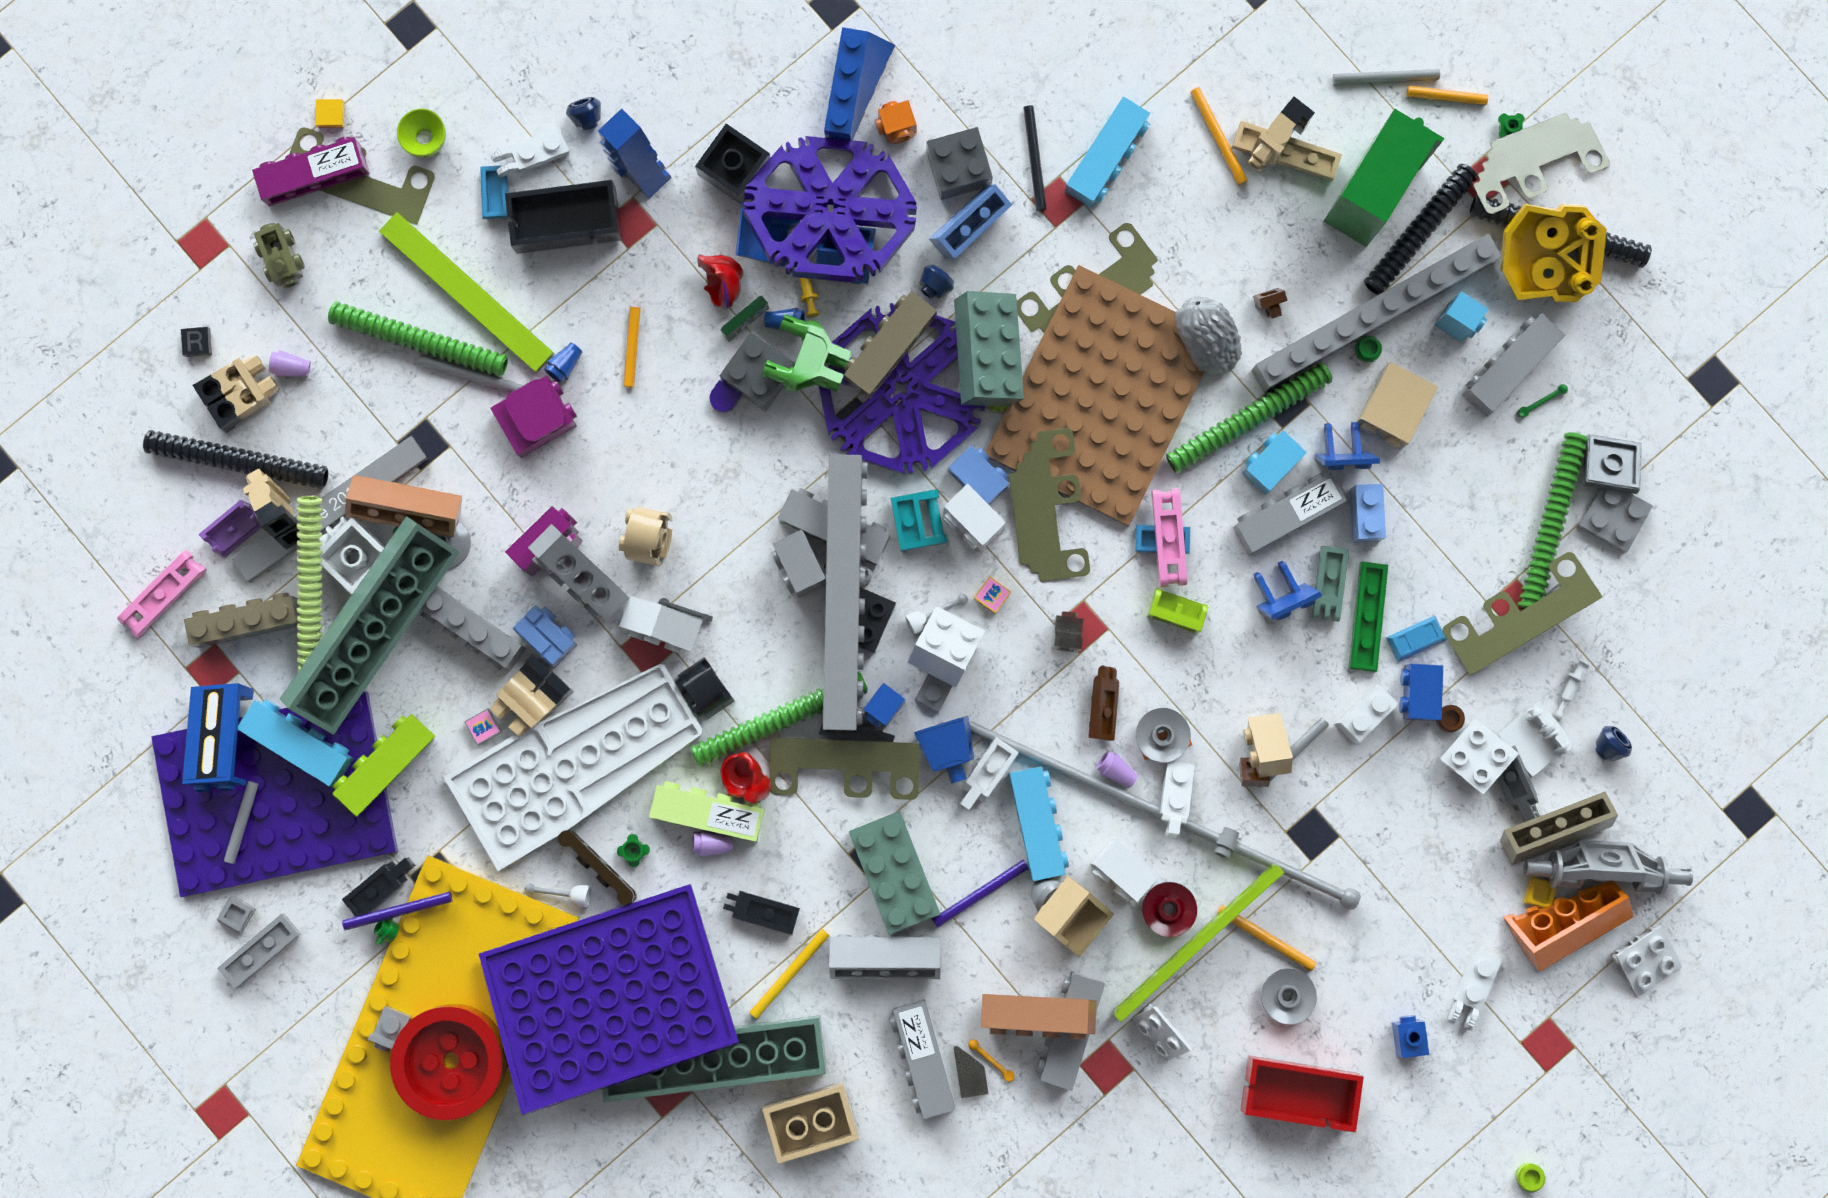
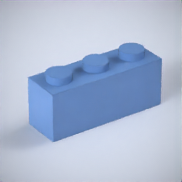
(970, 221)

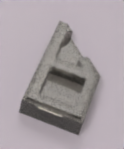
(970, 1074)

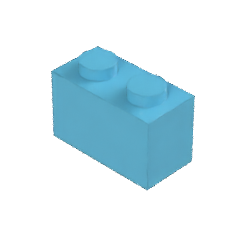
(1462, 317)
(1274, 462)

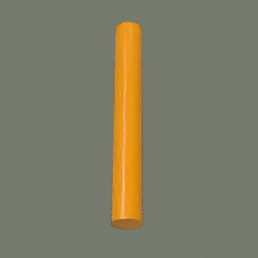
(1447, 95)
(631, 350)

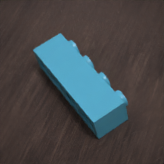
(1107, 153)
(294, 742)
(1037, 823)

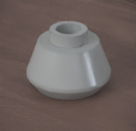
(1042, 891)

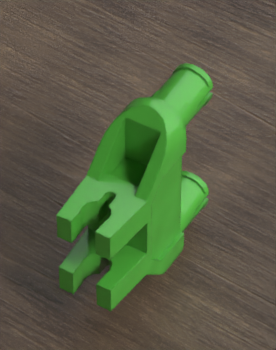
(814, 352)

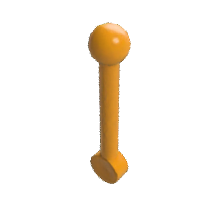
(1008, 1074)

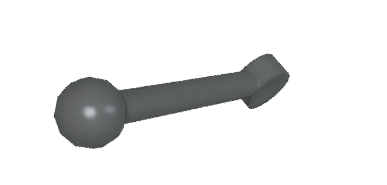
(665, 602)

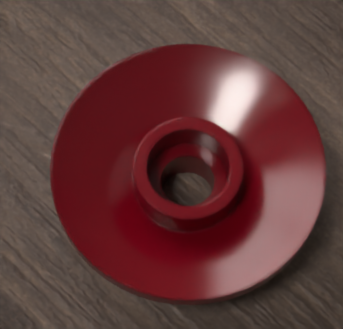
(1183, 914)

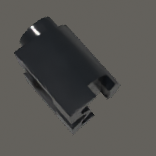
(704, 688)

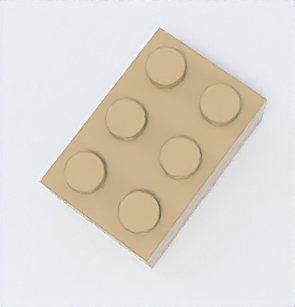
(810, 1122)

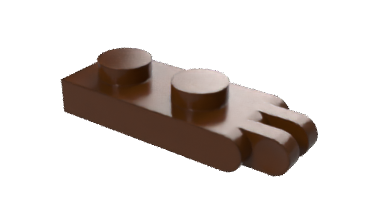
(1104, 704)

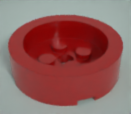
(420, 1067)

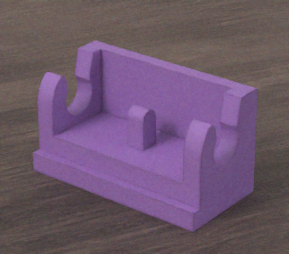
(231, 529)

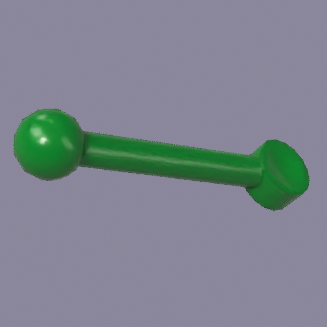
(1524, 411)

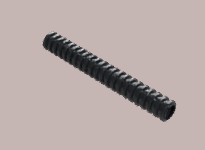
(1614, 246)
(234, 459)

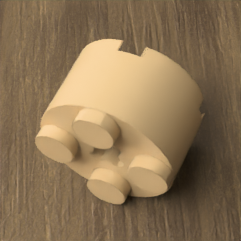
(646, 536)

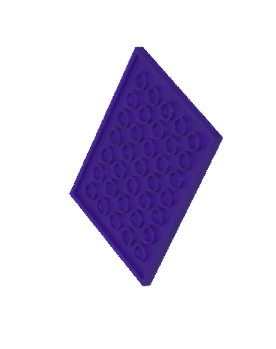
(292, 819)
(607, 999)

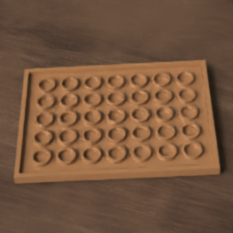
(1113, 378)

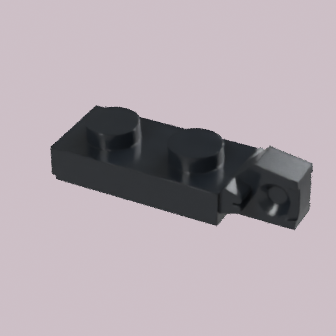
(378, 887)

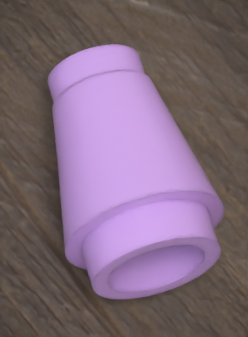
(288, 365)
(1116, 769)
(711, 843)

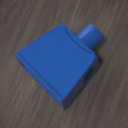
(948, 746)

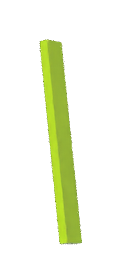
(466, 292)
(1197, 942)

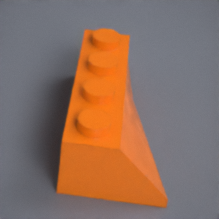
(1569, 923)

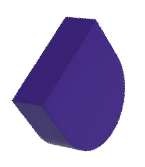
(723, 397)

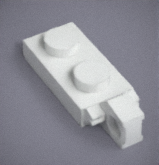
(988, 772)
(1176, 796)

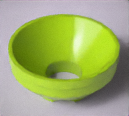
(412, 124)

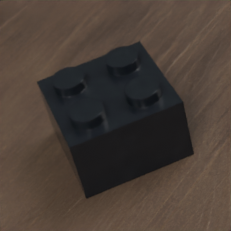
(731, 162)

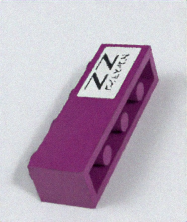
(310, 171)

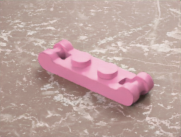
(1169, 537)
(161, 594)

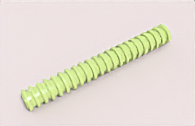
(309, 576)

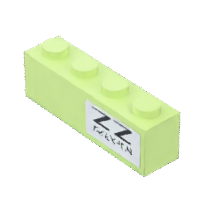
(707, 812)

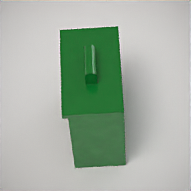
(1382, 177)

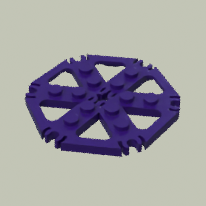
(847, 212)
(907, 412)

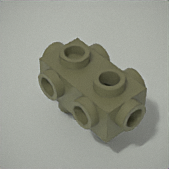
(282, 264)

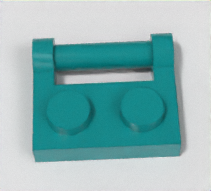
(910, 523)

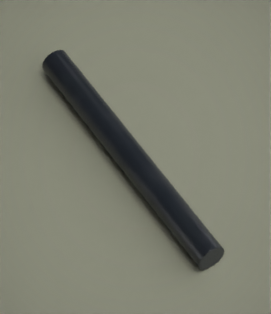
(1034, 156)

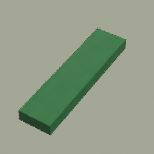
(1368, 616)

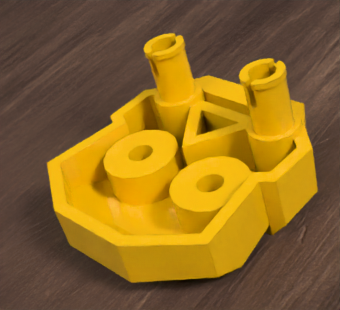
(1530, 251)

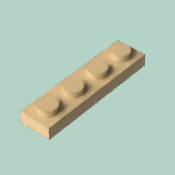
(1296, 154)

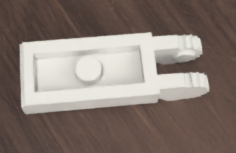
(531, 152)
(1474, 987)

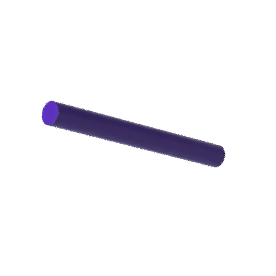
(980, 893)
(397, 911)

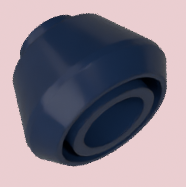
(585, 112)
(935, 282)
(1613, 744)

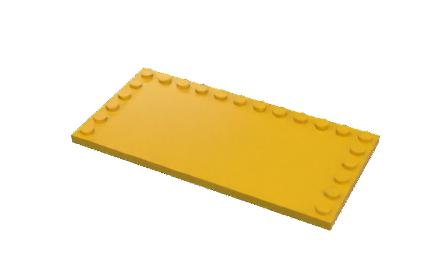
(364, 1128)

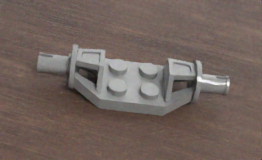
(1608, 862)

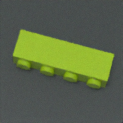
(383, 765)

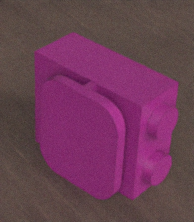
(534, 415)
(523, 555)

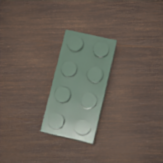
(988, 349)
(894, 872)

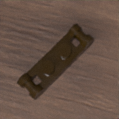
(606, 874)

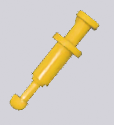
(809, 297)

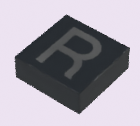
(196, 341)

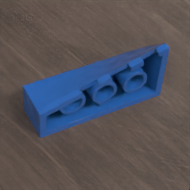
(856, 74)

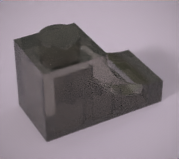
(1067, 632)

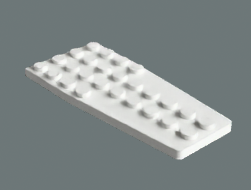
(572, 764)

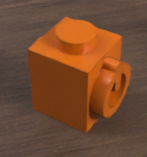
(896, 122)

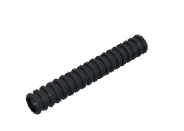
(1421, 228)

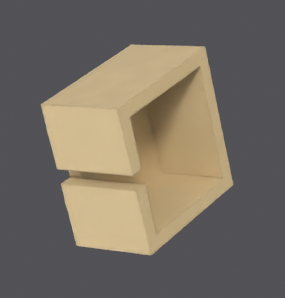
(1073, 916)

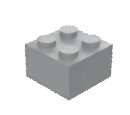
(800, 564)

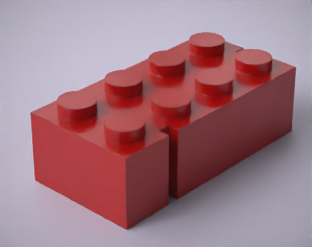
(1302, 1093)

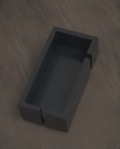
(563, 216)

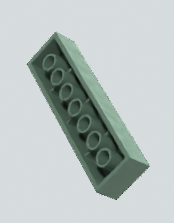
(369, 626)
(763, 1054)

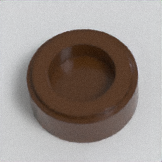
(1452, 718)

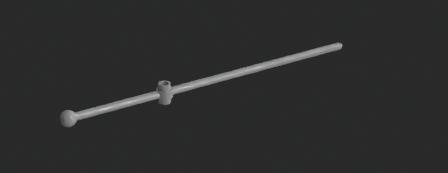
(1225, 842)

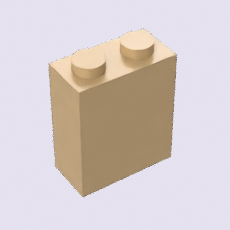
(1396, 405)

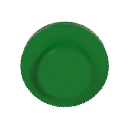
(1368, 349)

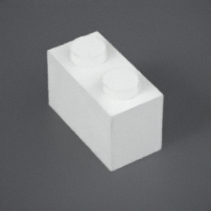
(1366, 714)

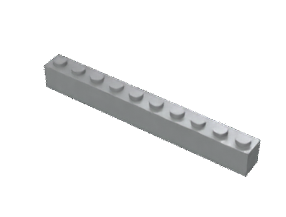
(1376, 313)
(843, 593)

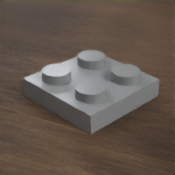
(1615, 517)

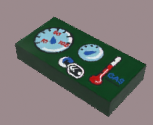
(744, 318)

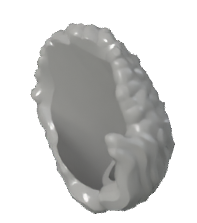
(1209, 335)

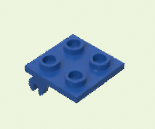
(747, 243)
(1334, 461)
(1300, 596)

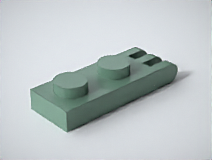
(1330, 582)

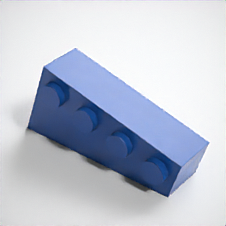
(632, 154)

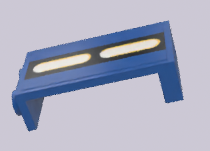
(213, 737)

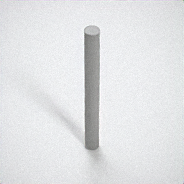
(1386, 76)
(468, 373)

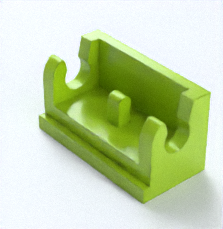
(1177, 611)

